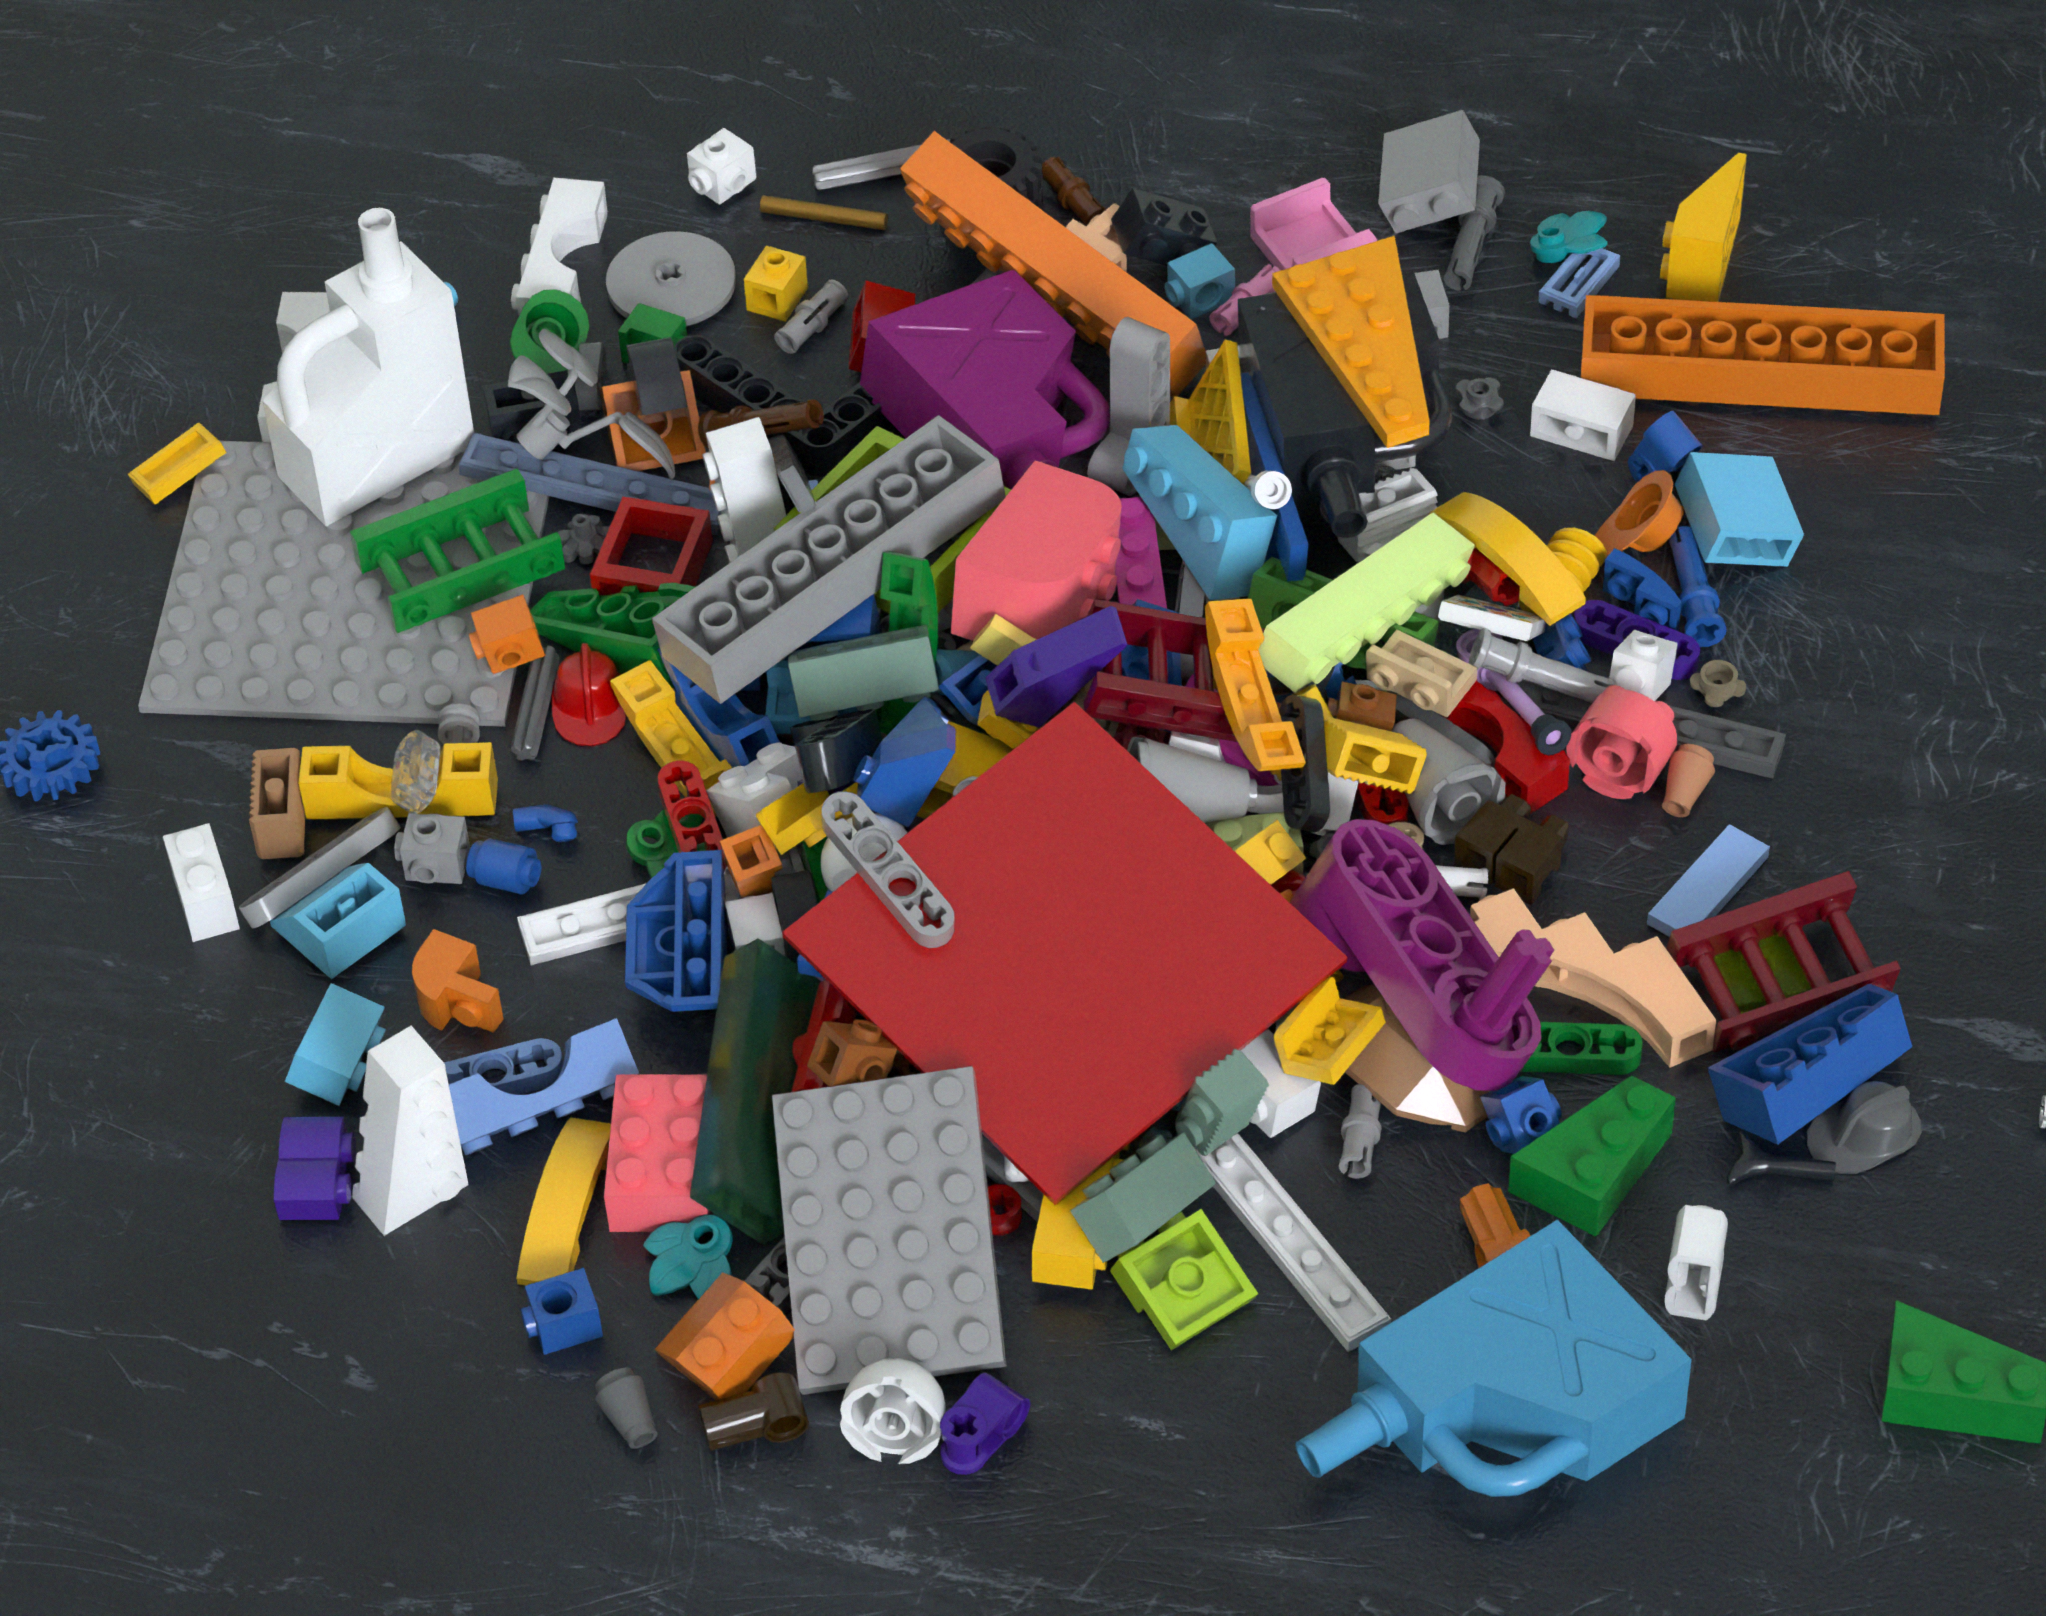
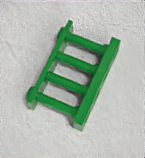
(446, 519)

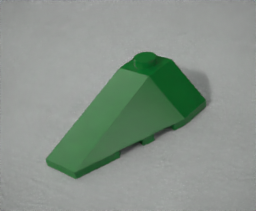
(609, 623)

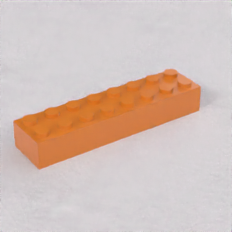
(1054, 261)
(1766, 354)

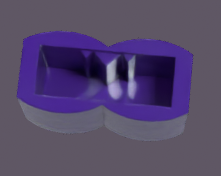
(312, 1168)

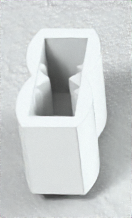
(1696, 1262)

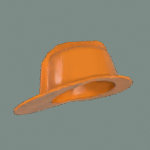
(1644, 517)

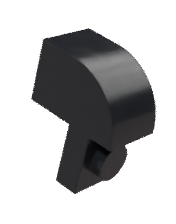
(656, 376)

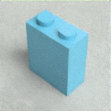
(1739, 509)

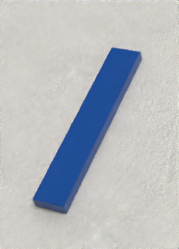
(1288, 529)

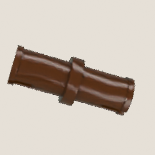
(1071, 190)

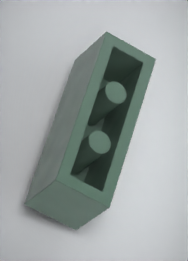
(863, 672)
(1141, 1195)

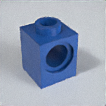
(565, 1294)

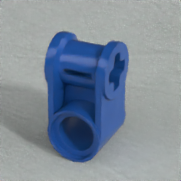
(1663, 447)

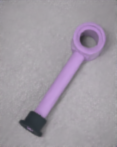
(1549, 734)

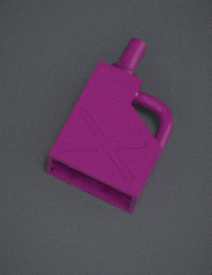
(990, 366)

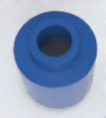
(503, 865)

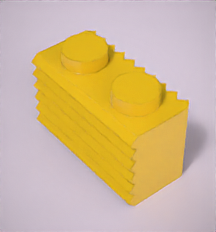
(1372, 755)

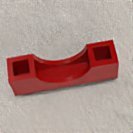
(1519, 762)

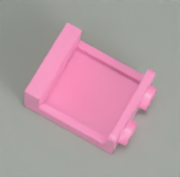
(1302, 226)

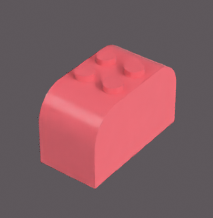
(1040, 555)

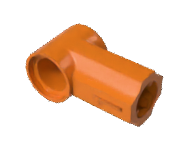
(1490, 1222)

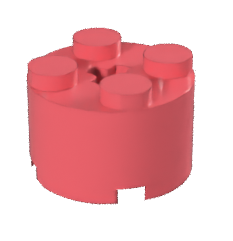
(1623, 742)

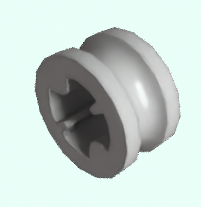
(458, 724)

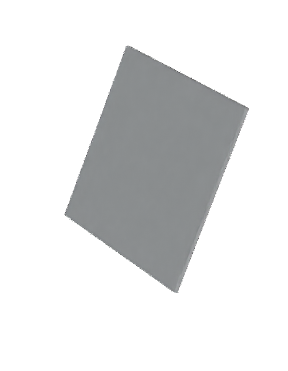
(285, 625)

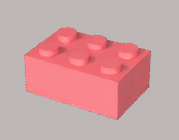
(653, 1151)

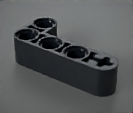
(834, 748)

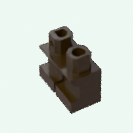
(1512, 846)

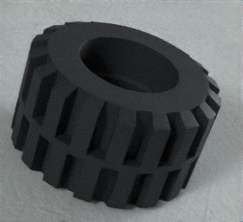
(1006, 157)

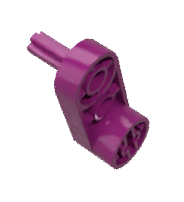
(1426, 955)

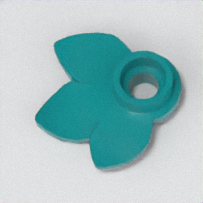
(1564, 235)
(685, 1261)

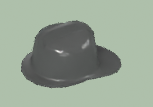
(1865, 1128)

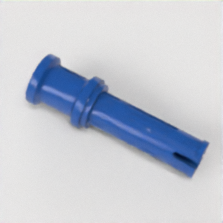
(1697, 597)

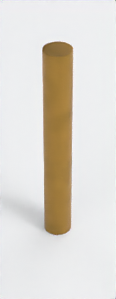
(823, 212)

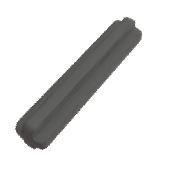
(534, 705)

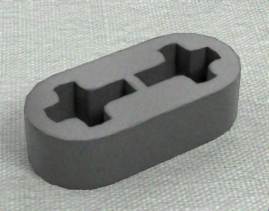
(589, 397)

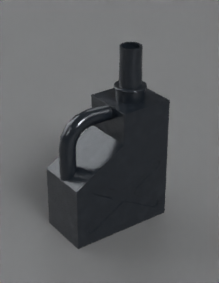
(1314, 423)

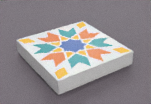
(1491, 616)

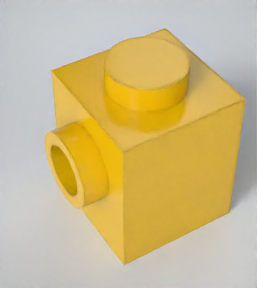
(775, 283)

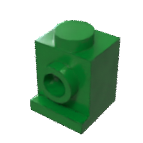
(649, 324)

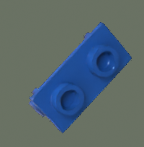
(1562, 643)

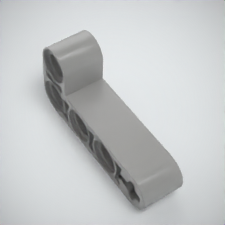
(1136, 397)

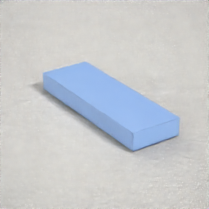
(1709, 881)

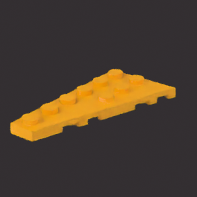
(1362, 328)

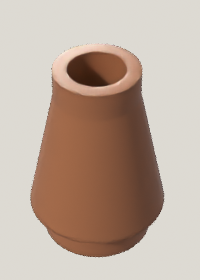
(1687, 776)

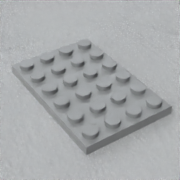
(888, 1227)

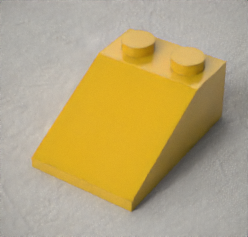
(1704, 235)

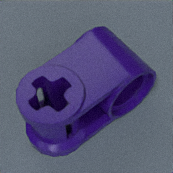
(980, 1424)

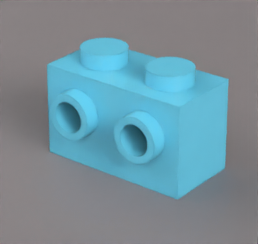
(335, 1045)

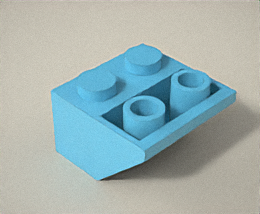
(343, 918)

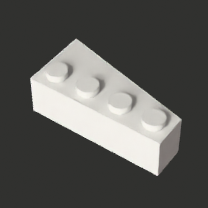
(744, 485)
(408, 1132)

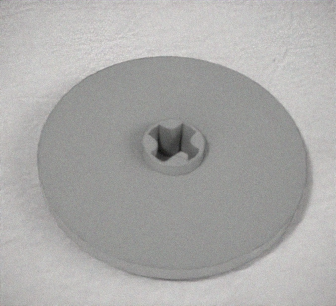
(674, 274)

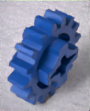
(51, 755)

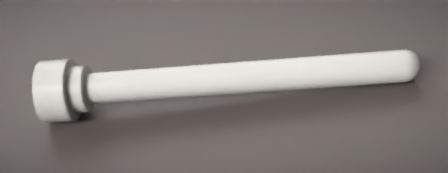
(1269, 489)

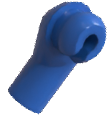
(546, 816)

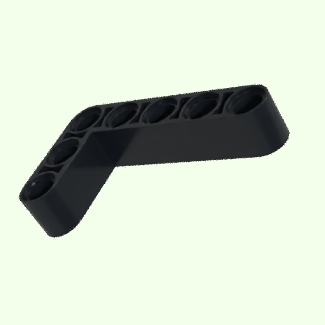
(728, 382)

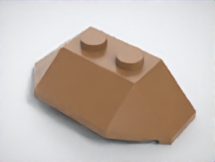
(1406, 1080)

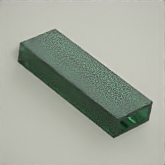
(751, 1058)

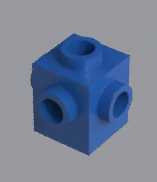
(1520, 1113)

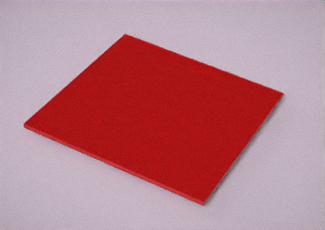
(1089, 956)

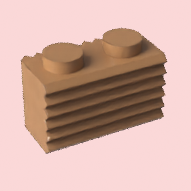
(277, 804)

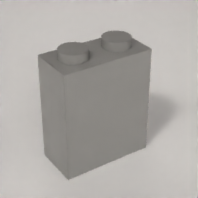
(1429, 171)

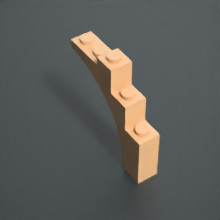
(1634, 985)

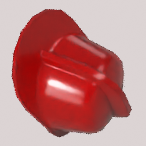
(584, 701)

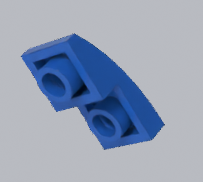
(1642, 587)

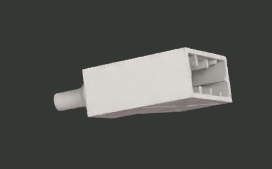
(372, 383)

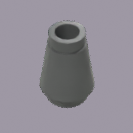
(626, 1405)

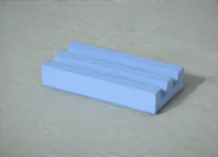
(1576, 304)

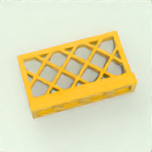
(1217, 414)

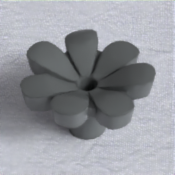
(583, 538)

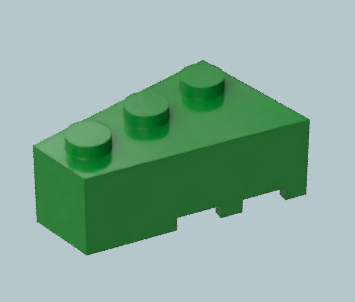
(1595, 1155)
(1960, 1380)

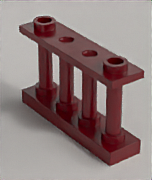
(1154, 701)
(1785, 917)

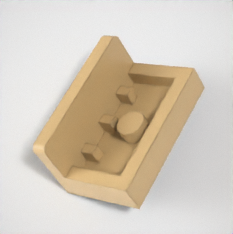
(1420, 673)

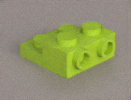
(1183, 1278)

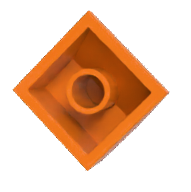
(675, 427)
(727, 1338)

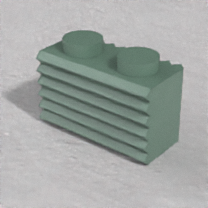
(1221, 1102)

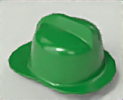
(555, 312)

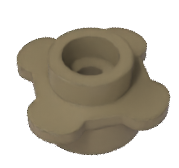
(1718, 682)

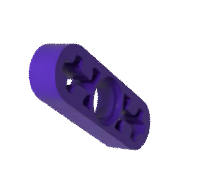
(1611, 617)

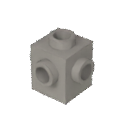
(433, 848)

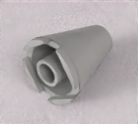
(1450, 783)
(1203, 784)

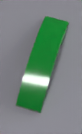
(912, 593)

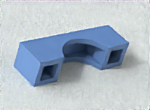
(587, 1069)

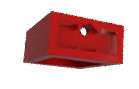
(658, 521)

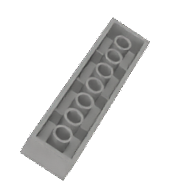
(827, 558)

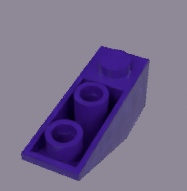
(1052, 669)

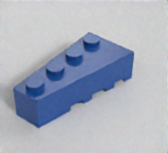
(1810, 1064)

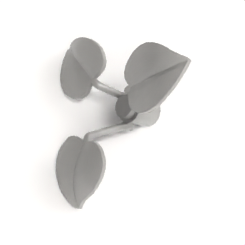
(550, 424)

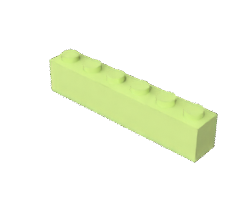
(1365, 602)

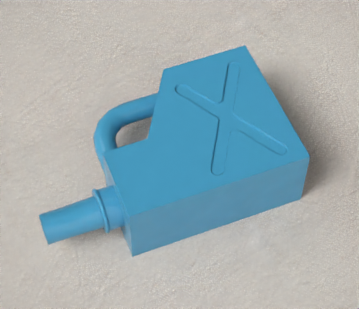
(1518, 1357)

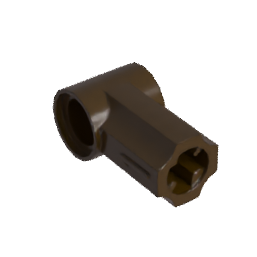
(768, 1410)

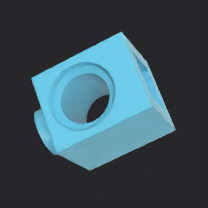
(1200, 281)

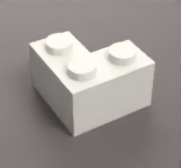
(752, 787)

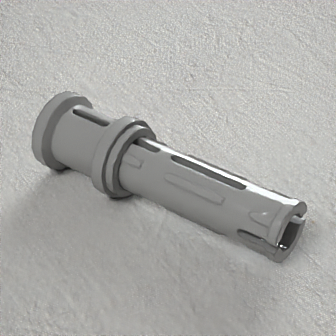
(1520, 663)

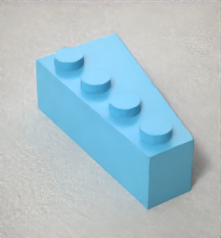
(1200, 509)

